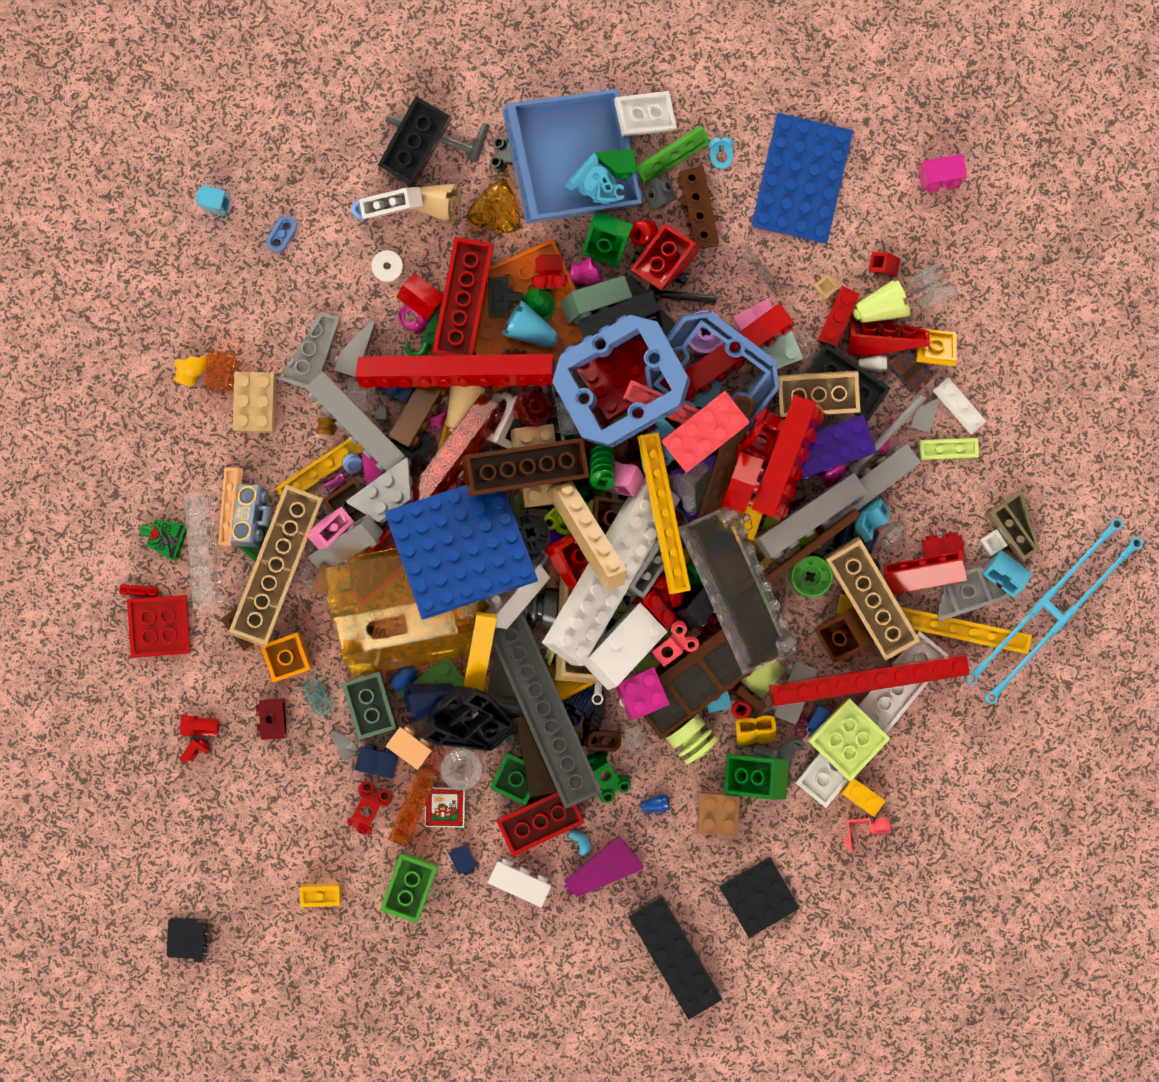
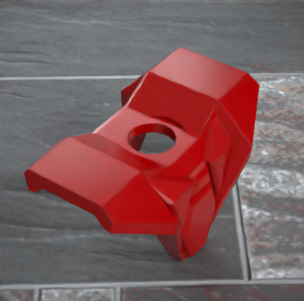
(768, 426)

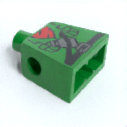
(165, 537)

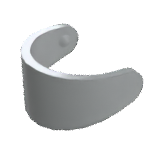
(346, 747)

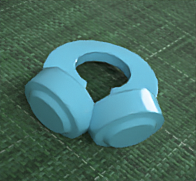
(727, 145)

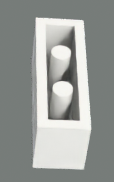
(391, 202)
(520, 882)

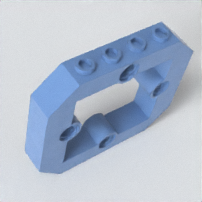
(686, 329)
(585, 352)

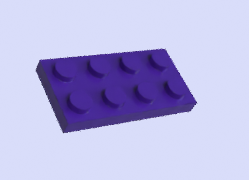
(839, 446)

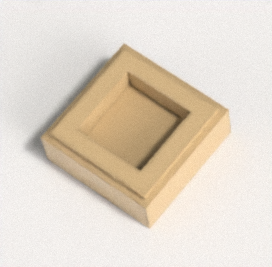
(826, 286)

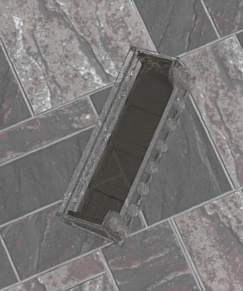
(738, 589)

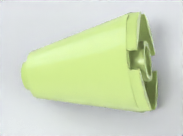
(883, 304)

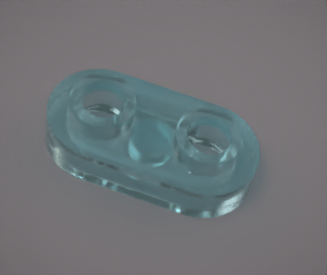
(316, 697)

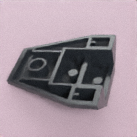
(468, 721)

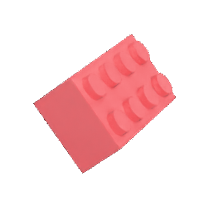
(705, 431)

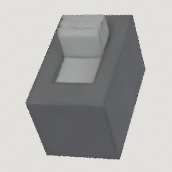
(381, 413)

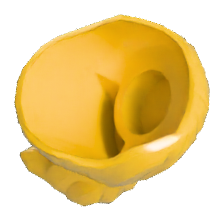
(189, 369)

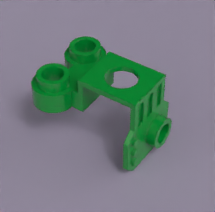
(599, 764)

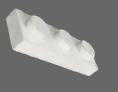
(959, 406)

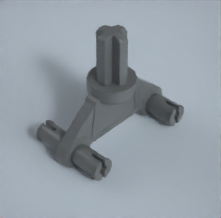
(784, 752)

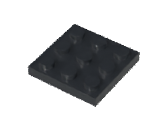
(759, 897)

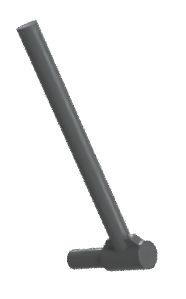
(472, 150)

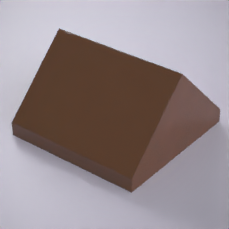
(606, 510)

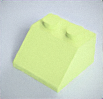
(761, 679)

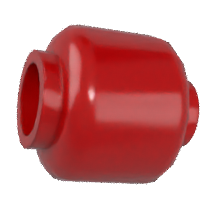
(643, 232)

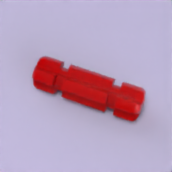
(137, 590)

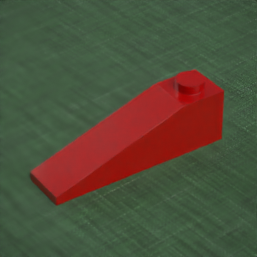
(883, 337)
(568, 560)

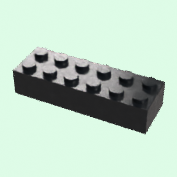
(674, 956)

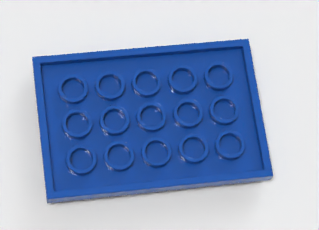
(802, 178)

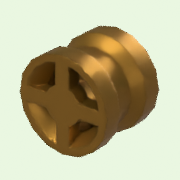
(325, 426)

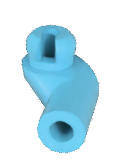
(583, 842)

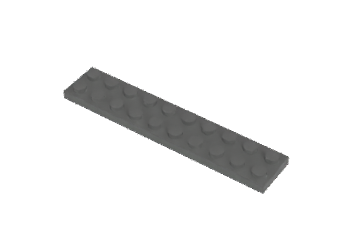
(545, 713)

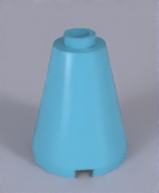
(529, 327)

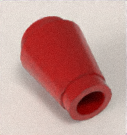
(741, 714)

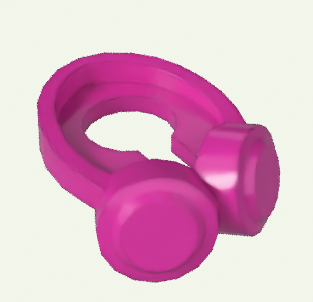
(416, 327)

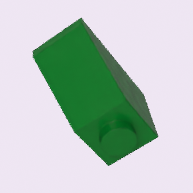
(619, 163)

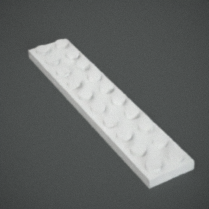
(883, 708)

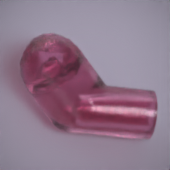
(801, 725)

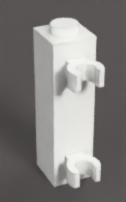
(511, 603)

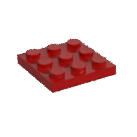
(158, 626)

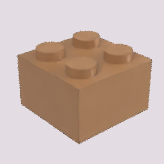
(718, 814)

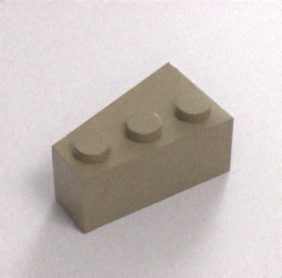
(1014, 525)

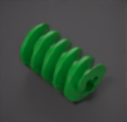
(602, 467)

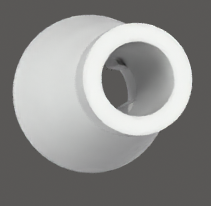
(874, 363)

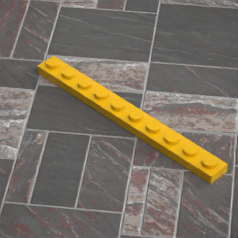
(956, 628)

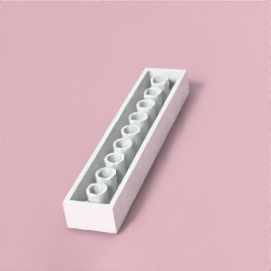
(589, 603)

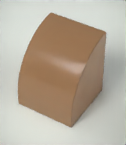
(320, 582)

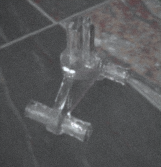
(686, 485)

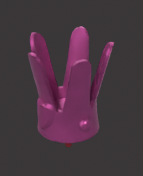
(337, 480)

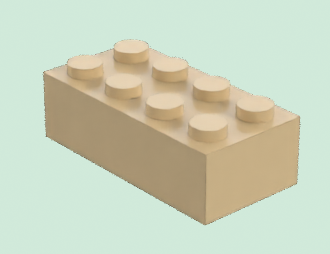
(831, 390)
(528, 436)

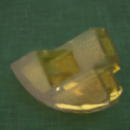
(496, 209)

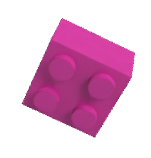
(942, 173)
(642, 693)

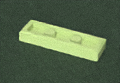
(949, 448)

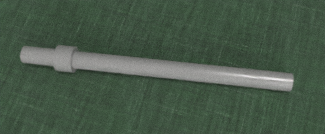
(856, 467)

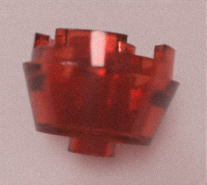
(531, 407)

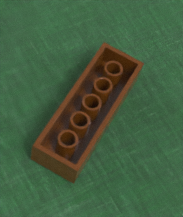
(525, 467)

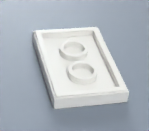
(645, 113)

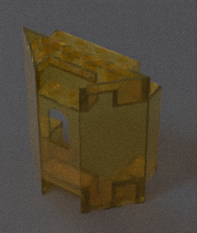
(377, 589)

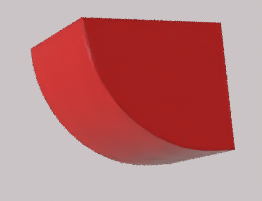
(884, 264)

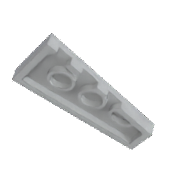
(312, 352)

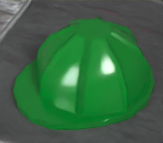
(541, 301)

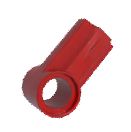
(198, 726)

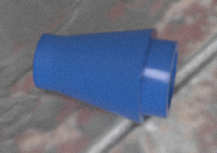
(656, 804)

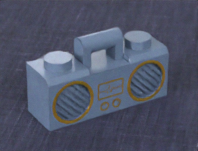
(250, 516)

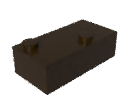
(537, 775)

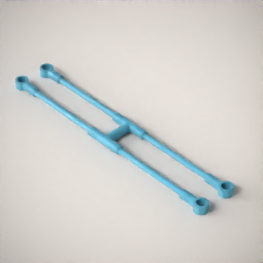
(1045, 602)

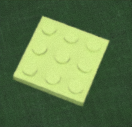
(848, 739)

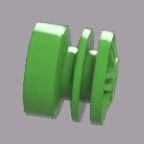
(821, 580)

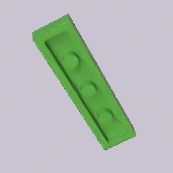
(673, 154)

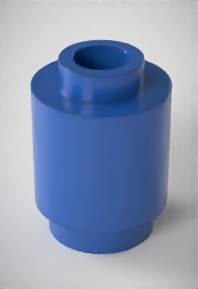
(403, 676)

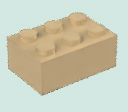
(254, 402)

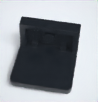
(188, 938)

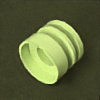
(692, 739)

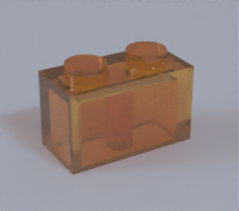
(219, 371)

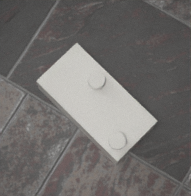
(624, 646)

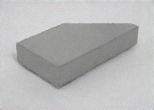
(924, 416)

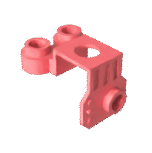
(677, 642)
(881, 826)

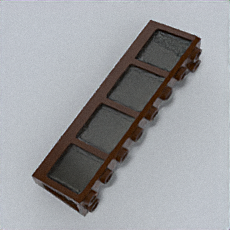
(695, 680)

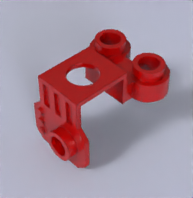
(549, 271)
(370, 799)

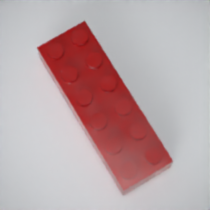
(463, 297)
(788, 458)

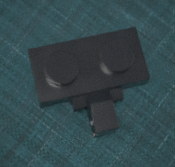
(501, 297)

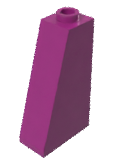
(606, 866)

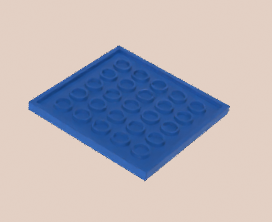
(459, 549)

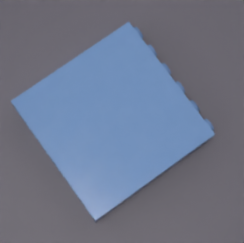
(552, 141)

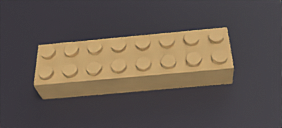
(275, 566)

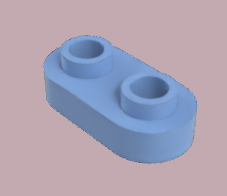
(281, 234)

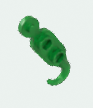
(428, 337)

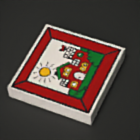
(445, 808)

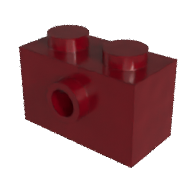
(272, 719)

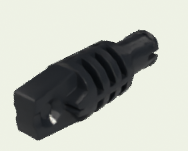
(594, 721)

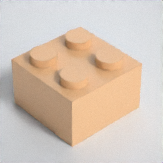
(410, 746)

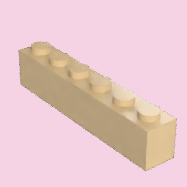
(589, 536)

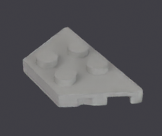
(385, 492)
(968, 595)

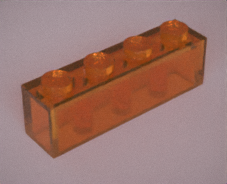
(414, 805)

